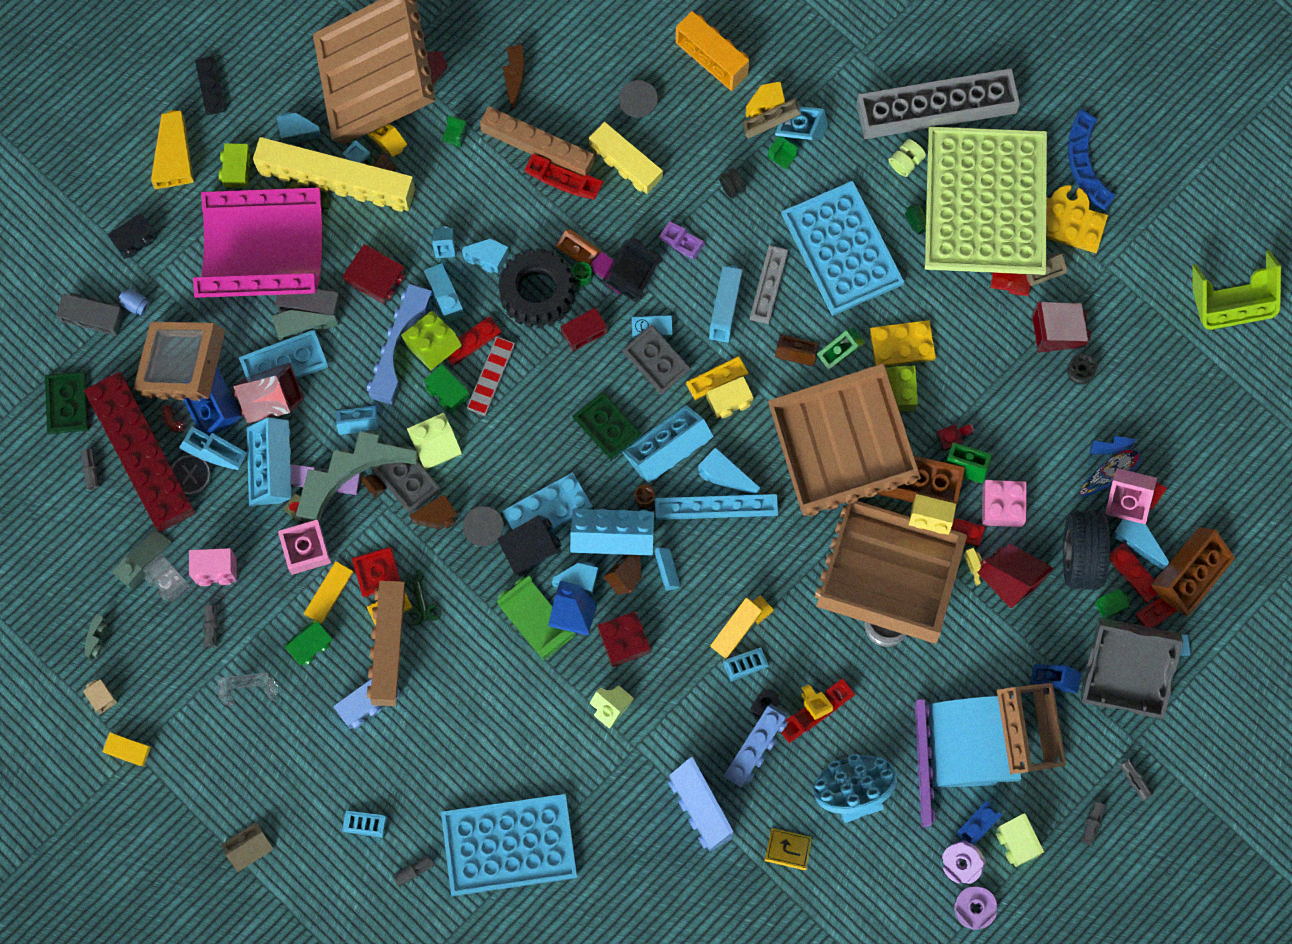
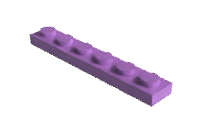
(924, 771)

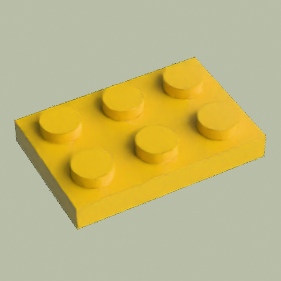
(902, 343)

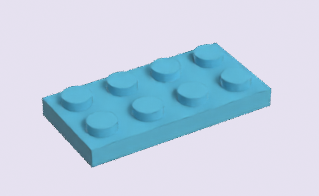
(301, 351)
(551, 502)

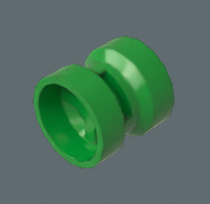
(584, 271)

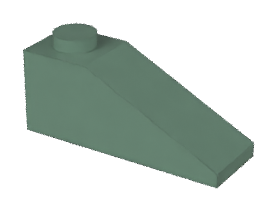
(293, 323)
(131, 567)

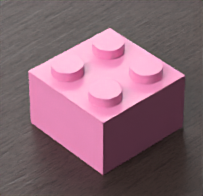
(1131, 496)
(1003, 503)
(304, 547)
(213, 566)

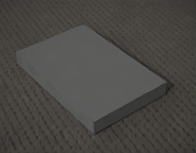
(656, 360)
(407, 483)

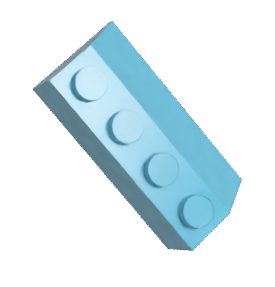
(668, 443)
(269, 462)

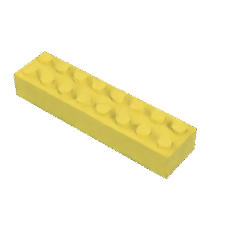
(334, 174)

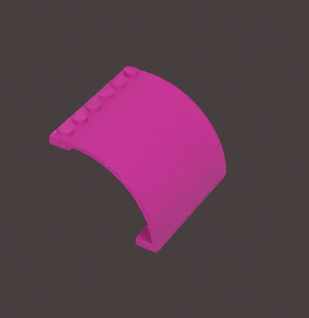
(261, 242)

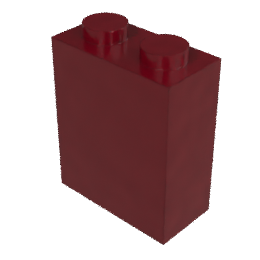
(374, 274)

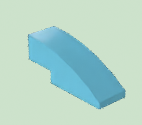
(212, 449)

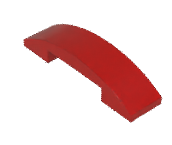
(563, 179)
(803, 721)

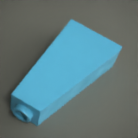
(725, 303)

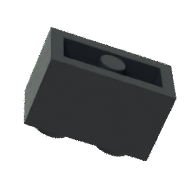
(132, 236)

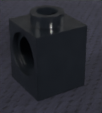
(756, 709)

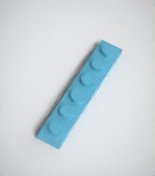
(716, 507)

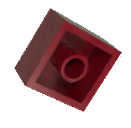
(624, 639)

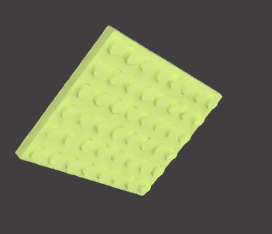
(986, 200)

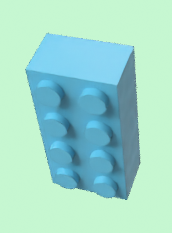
(612, 531)

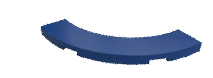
(1081, 165)

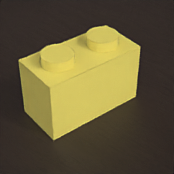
(730, 398)
(932, 514)

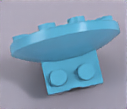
(856, 786)

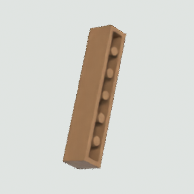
(536, 142)
(387, 643)

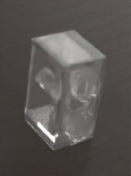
(166, 578)

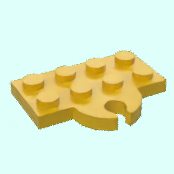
(1072, 221)

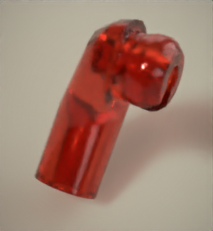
(175, 426)

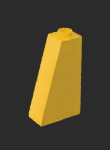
(172, 154)

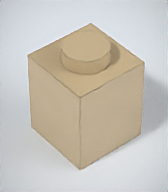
(99, 696)

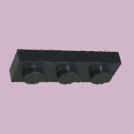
(210, 85)

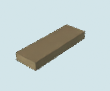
(772, 118)

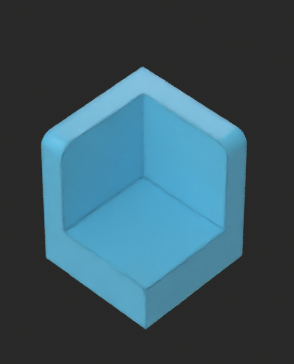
(357, 153)

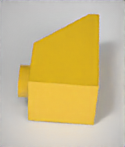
(388, 139)

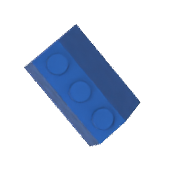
(218, 411)

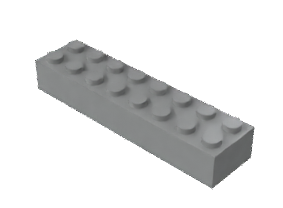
(937, 103)

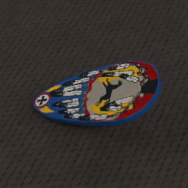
(1105, 474)

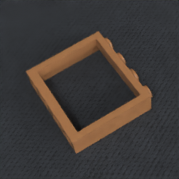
(1015, 728)

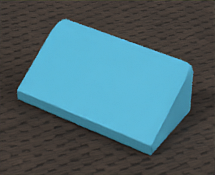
(356, 420)
(667, 569)

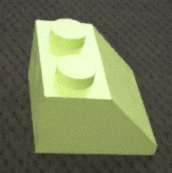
(434, 441)
(1019, 840)

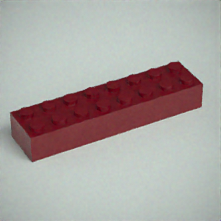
(139, 452)

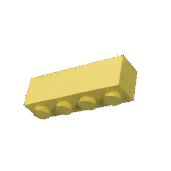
(625, 158)

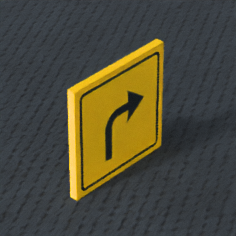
(788, 849)

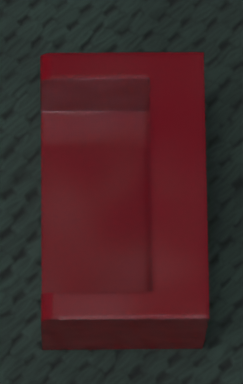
(584, 329)

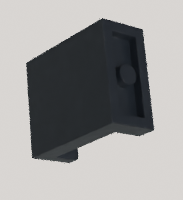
(632, 269)
(529, 544)

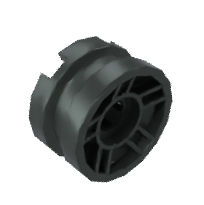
(732, 183)
(1088, 363)

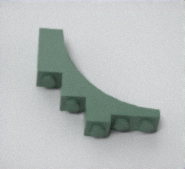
(344, 465)

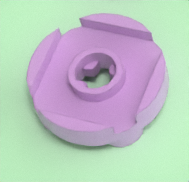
(964, 851)
(963, 908)

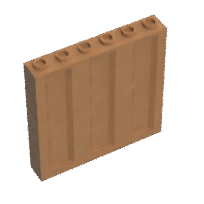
(373, 68)
(843, 440)
(890, 571)

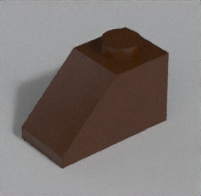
(436, 514)
(624, 574)

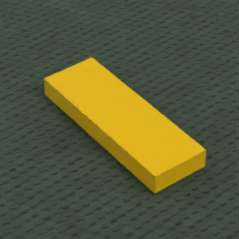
(716, 377)
(328, 592)
(736, 628)

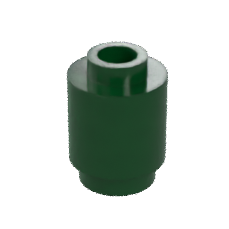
(916, 218)

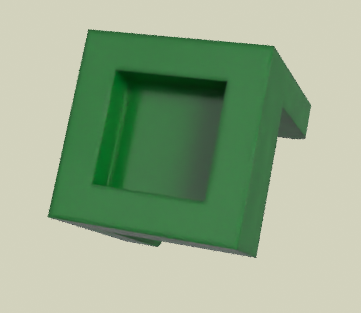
(455, 131)
(782, 152)

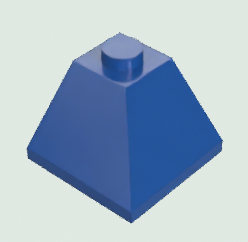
(572, 609)

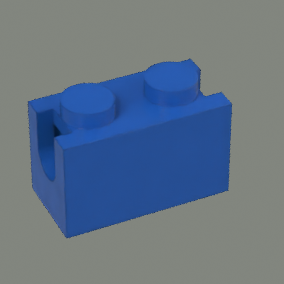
(979, 823)

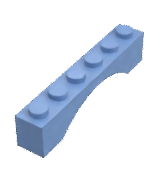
(414, 306)

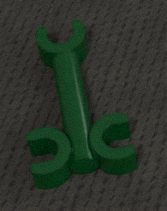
(424, 612)

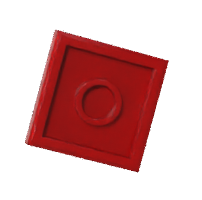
(374, 568)

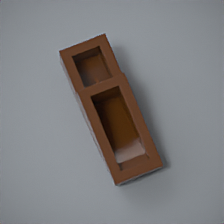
(514, 74)

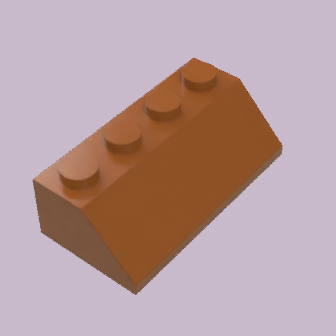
(937, 481)
(1193, 570)

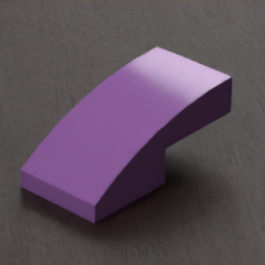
(681, 240)

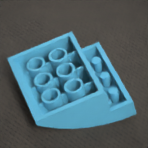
(968, 743)

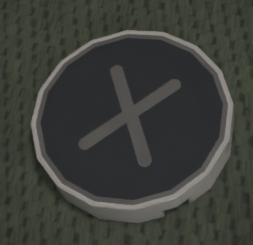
(192, 474)

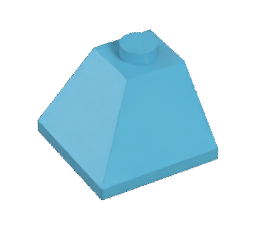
(808, 125)

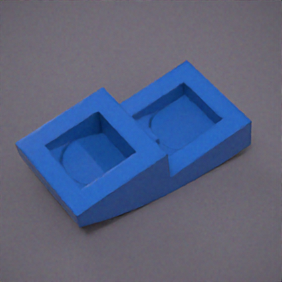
(1117, 445)

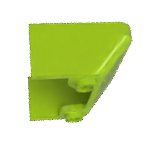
(1242, 303)

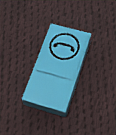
(661, 323)

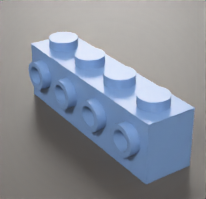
(755, 746)

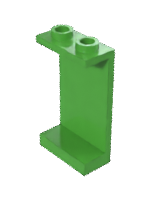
(531, 616)

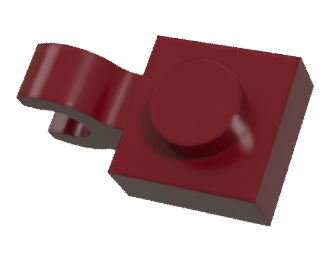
(953, 435)

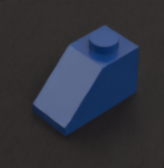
(1063, 677)

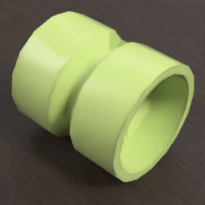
(908, 156)

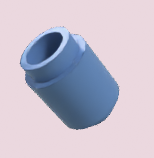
(134, 302)

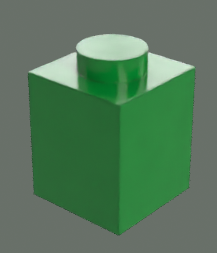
(1112, 603)

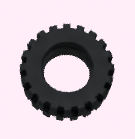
(531, 264)

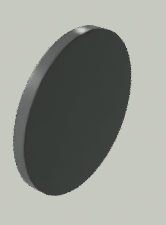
(638, 99)
(483, 526)

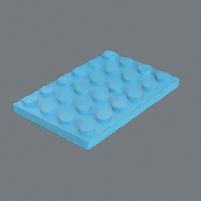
(842, 248)
(508, 845)

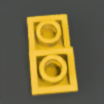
(126, 749)

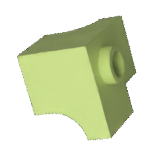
(610, 704)

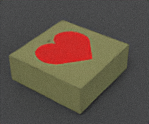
(292, 506)

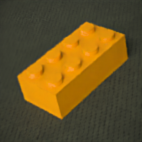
(712, 50)

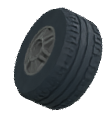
(1086, 550)

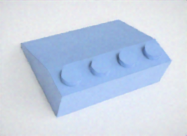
(701, 805)

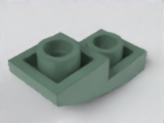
(93, 645)

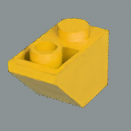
(765, 99)

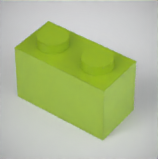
(235, 165)

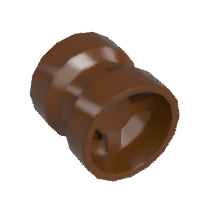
(644, 492)

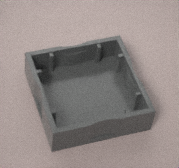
(1131, 668)

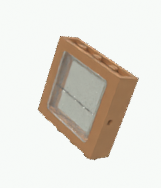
(179, 360)

